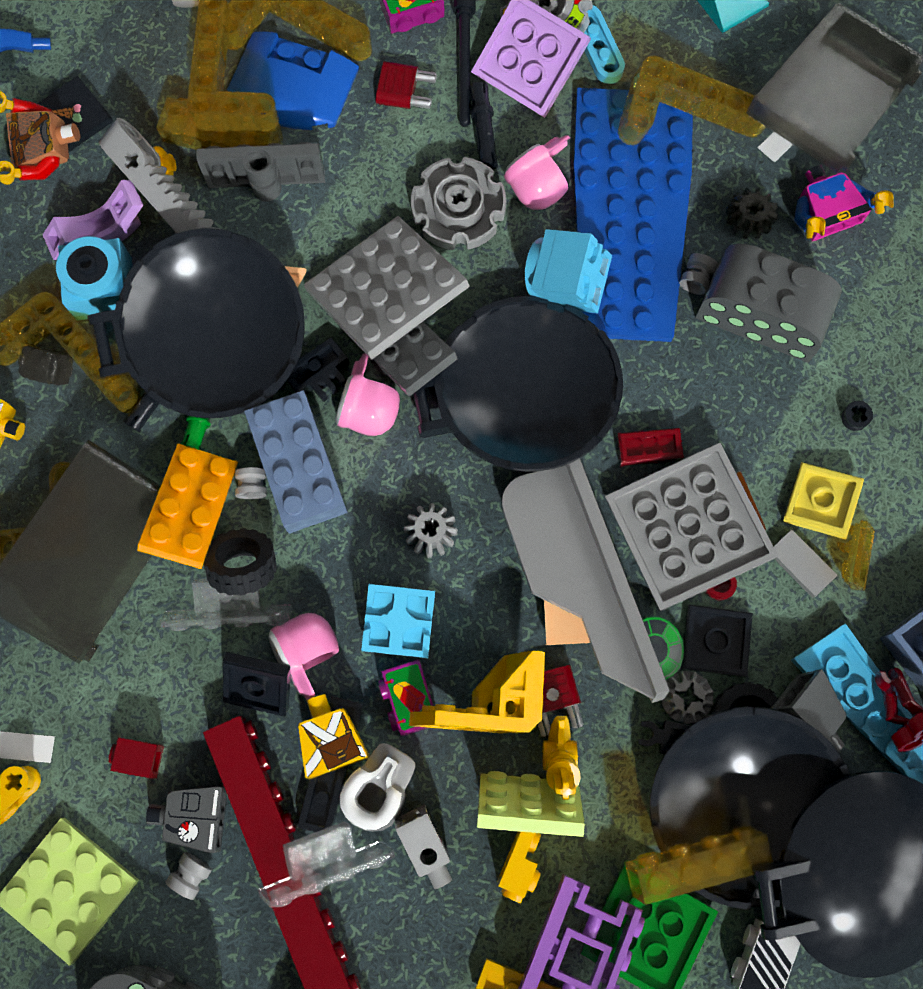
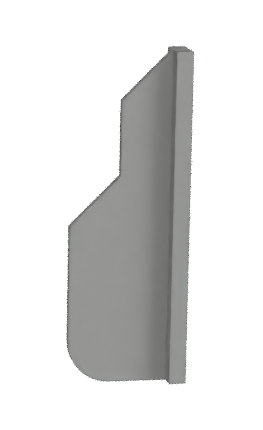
(578, 570)

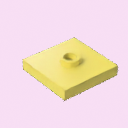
(823, 500)

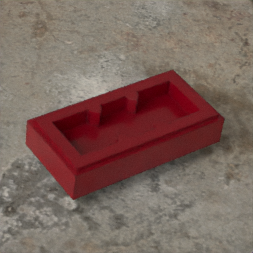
(650, 446)

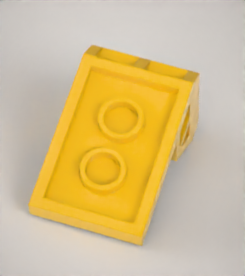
(515, 695)

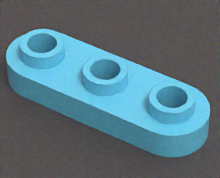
(608, 55)

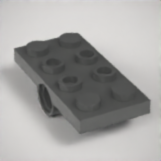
(262, 167)
(414, 359)

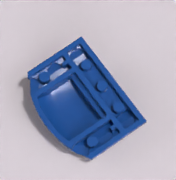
(303, 81)

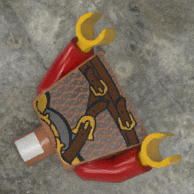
(35, 140)

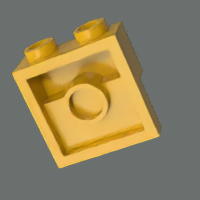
(519, 871)

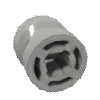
(698, 274)
(188, 876)

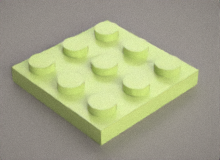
(527, 806)
(66, 891)

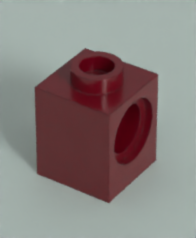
(136, 758)

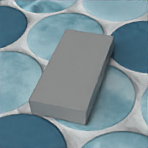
(803, 564)

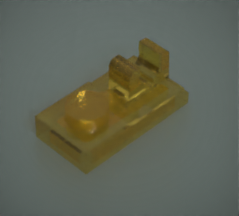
(859, 549)

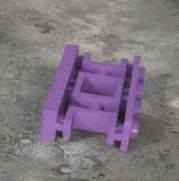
(554, 948)

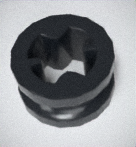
(867, 415)

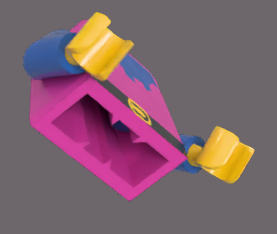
(835, 204)

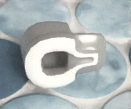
(377, 789)

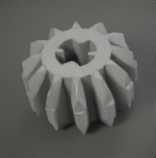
(442, 531)

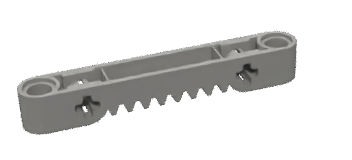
(144, 169)

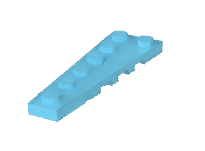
(853, 680)

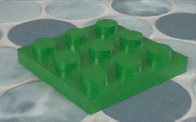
(667, 943)

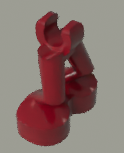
(911, 733)

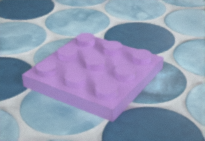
(531, 55)

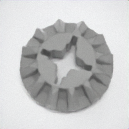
(675, 705)

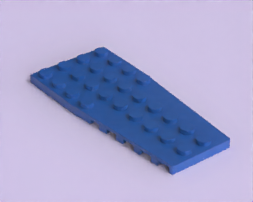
(635, 208)

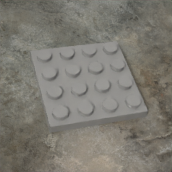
(386, 286)
(691, 527)

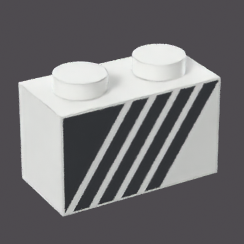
(764, 962)

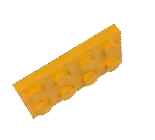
(188, 506)

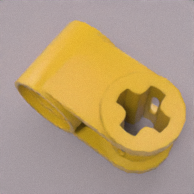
(13, 796)

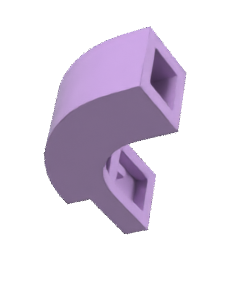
(111, 221)

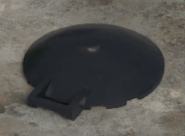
(205, 324)
(527, 385)
(737, 773)
(852, 876)

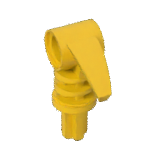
(561, 759)

